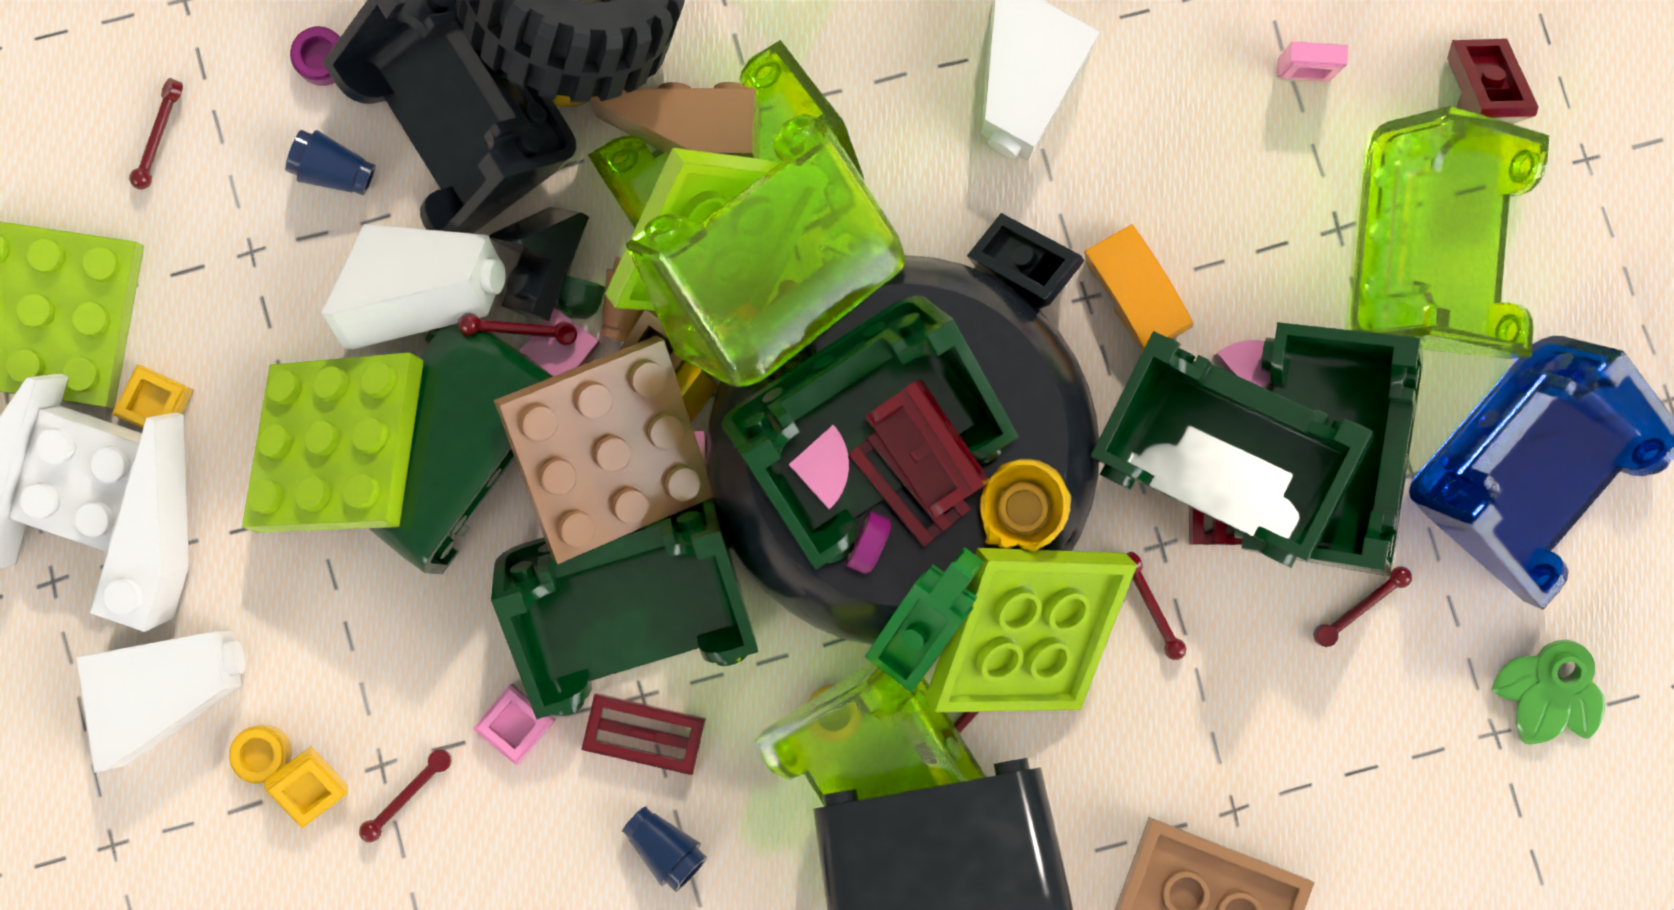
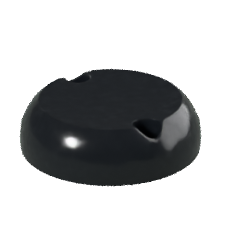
(1039, 391)

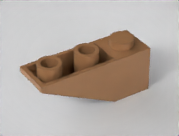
(688, 118)

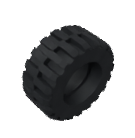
(572, 44)

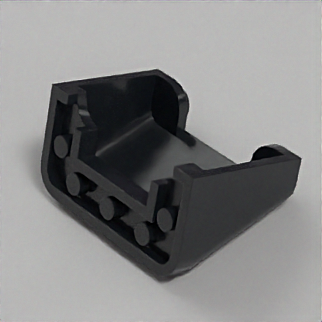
(466, 121)
(945, 846)

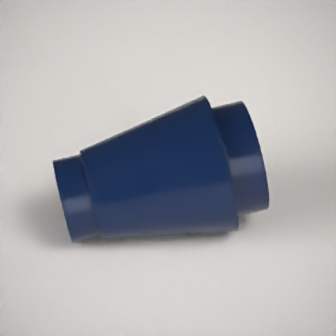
(328, 164)
(664, 848)

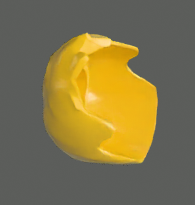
(1024, 505)

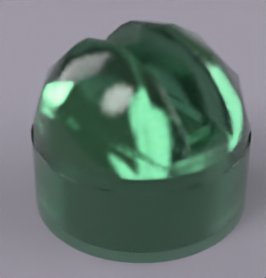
(580, 298)

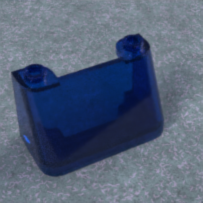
(1541, 457)

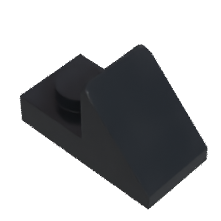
(546, 250)
(1025, 260)

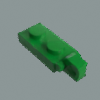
(926, 621)

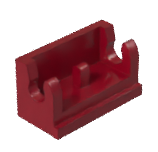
(927, 448)

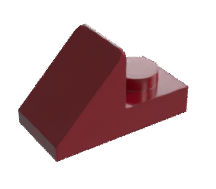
(1491, 80)

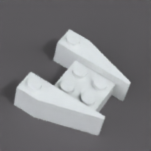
(101, 490)

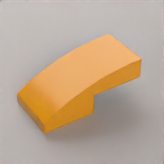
(1138, 286)

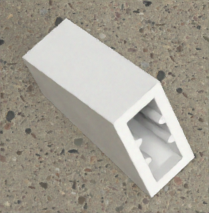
(1028, 71)
(411, 283)
(153, 690)

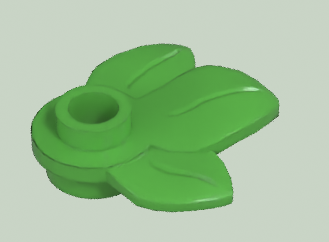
(1552, 702)

